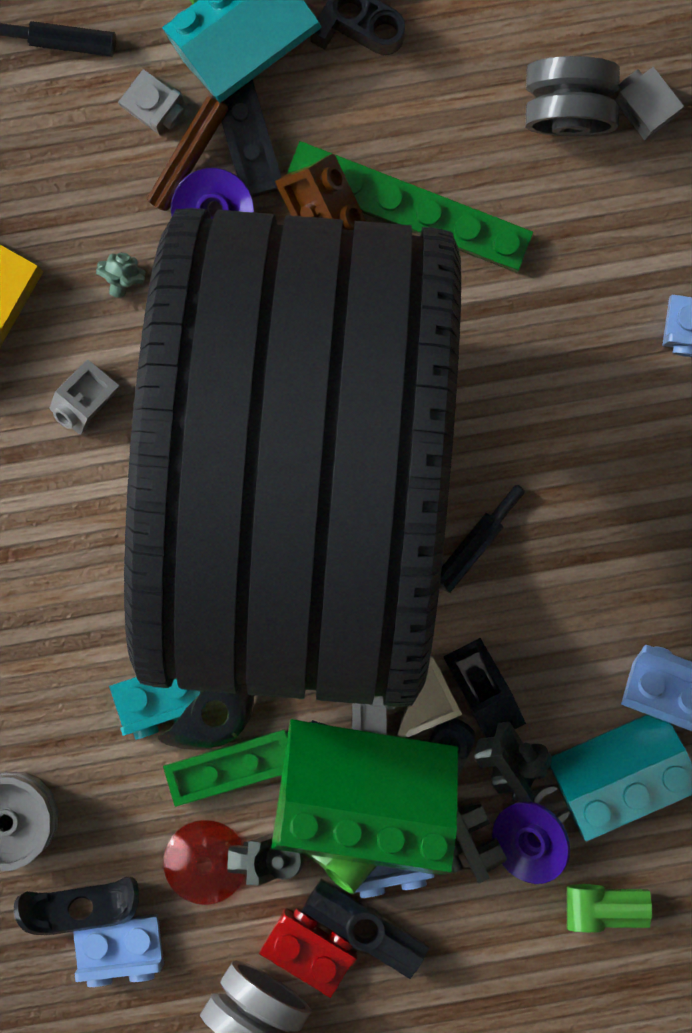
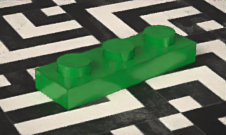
(226, 768)

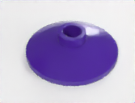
(211, 185)
(526, 856)

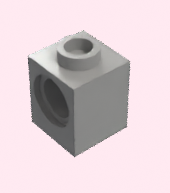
(648, 102)

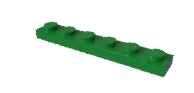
(411, 205)

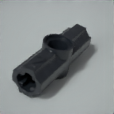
(389, 942)

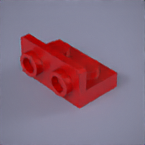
(309, 951)

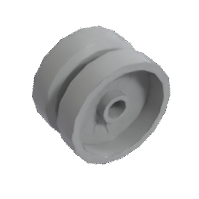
(33, 816)
(254, 1004)

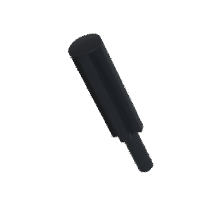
(63, 37)
(477, 541)

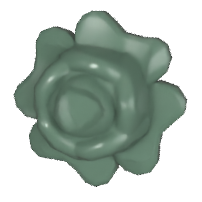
(120, 272)

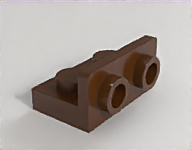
(321, 193)

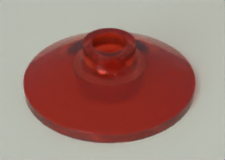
(199, 840)

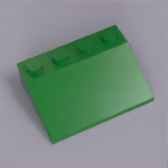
(368, 798)

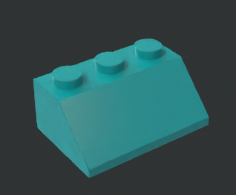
(237, 39)
(623, 775)

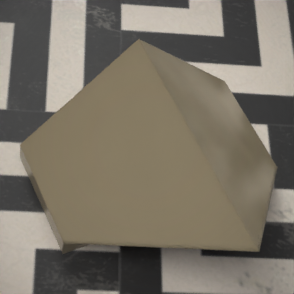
(432, 706)

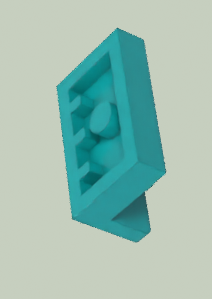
(145, 706)

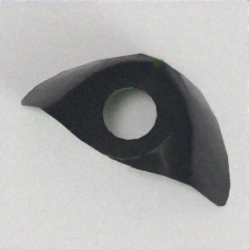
(194, 734)

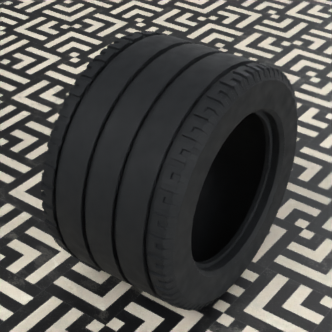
(291, 456)

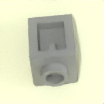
(153, 103)
(82, 397)

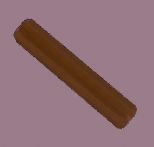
(187, 152)

